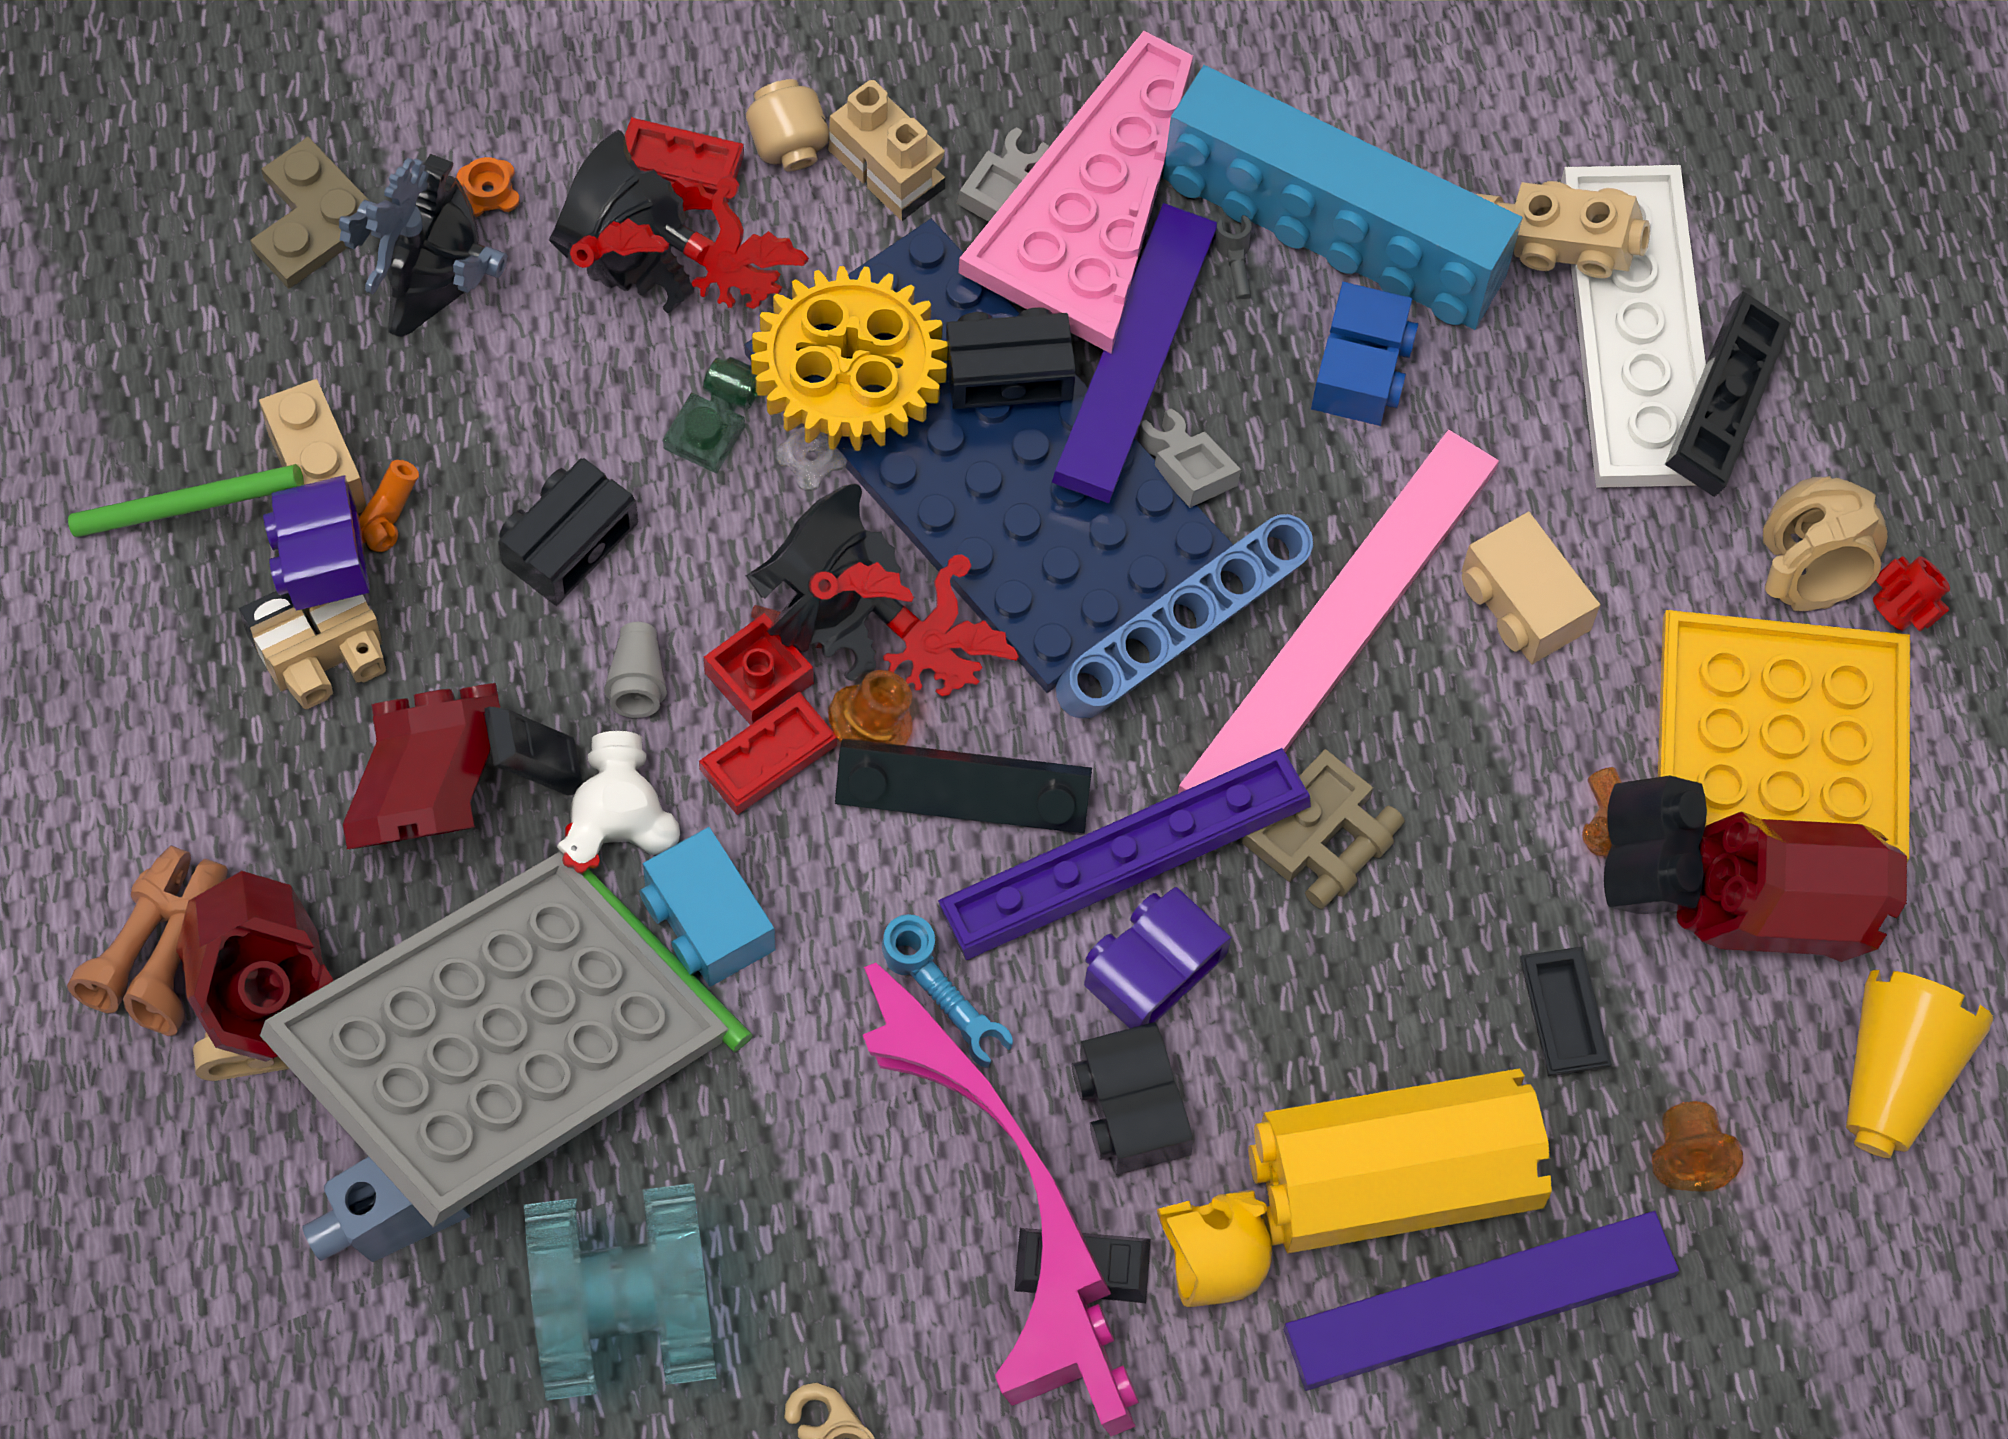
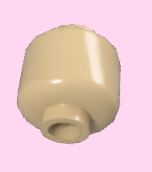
(787, 124)

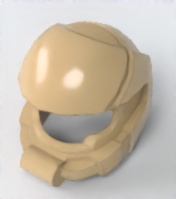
(1839, 545)

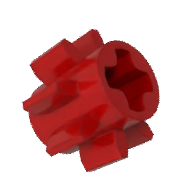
(1911, 593)

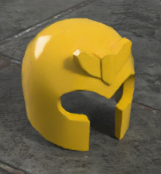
(1218, 1247)

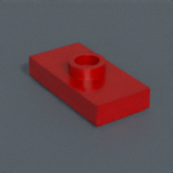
(683, 153)
(768, 753)

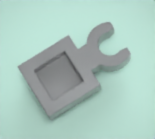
(997, 177)
(1191, 465)

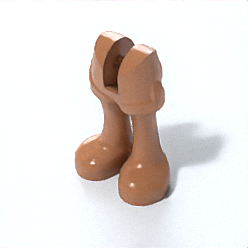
(151, 995)

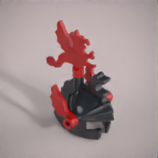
(632, 217)
(849, 573)

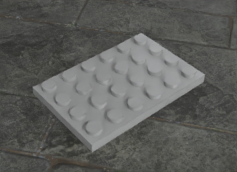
(493, 1036)

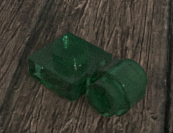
(709, 429)

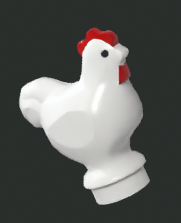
(616, 805)

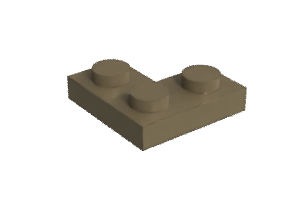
(318, 198)

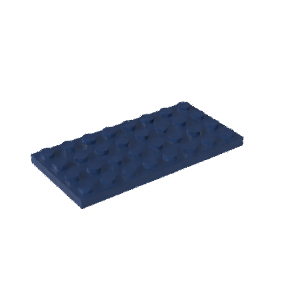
(980, 485)

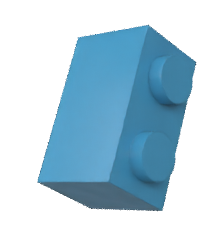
(707, 908)

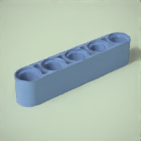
(1201, 594)

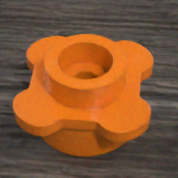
(489, 172)

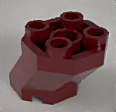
(422, 767)
(1796, 887)
(248, 958)

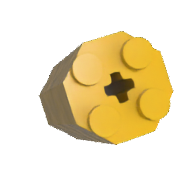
(1401, 1160)

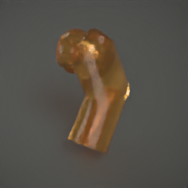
(1596, 833)

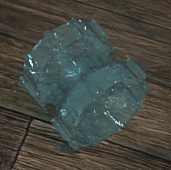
(618, 1291)

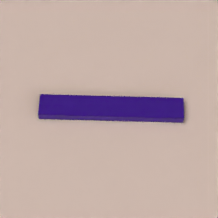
(1144, 337)
(1124, 853)
(1480, 1300)

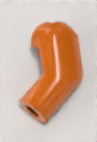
(386, 506)

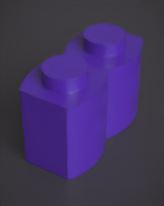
(317, 543)
(1155, 959)

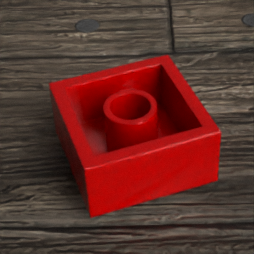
(757, 670)

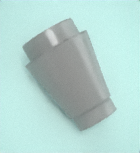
(636, 672)

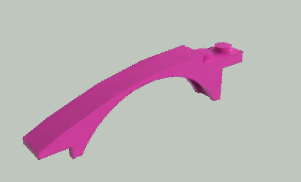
(1061, 1333)

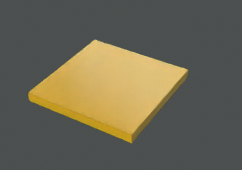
(1788, 720)

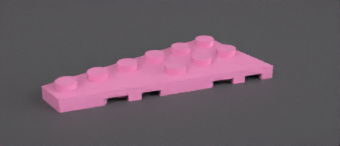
(1084, 208)

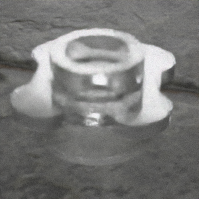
(809, 473)

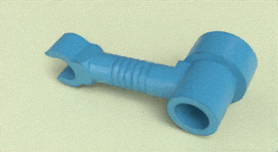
(919, 935)

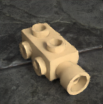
(1577, 227)

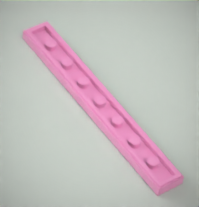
(1350, 609)

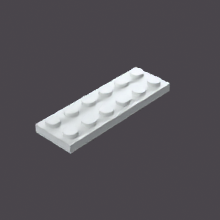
(1640, 334)

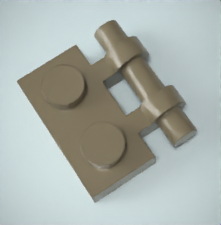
(1301, 838)

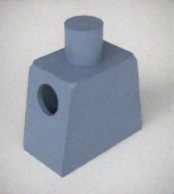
(369, 1216)

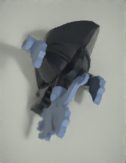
(425, 242)

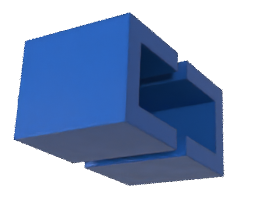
(1362, 354)

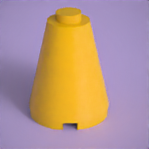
(1907, 1058)

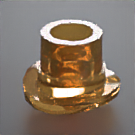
(873, 710)
(1696, 1150)

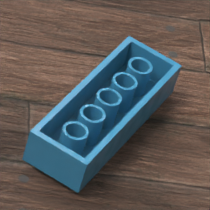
(1339, 197)

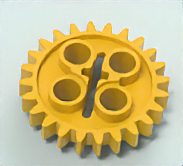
(839, 402)

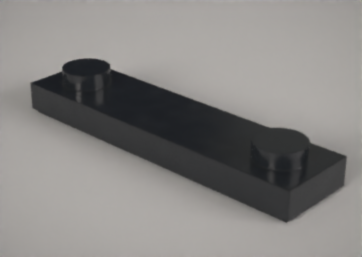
(1728, 394)
(963, 785)

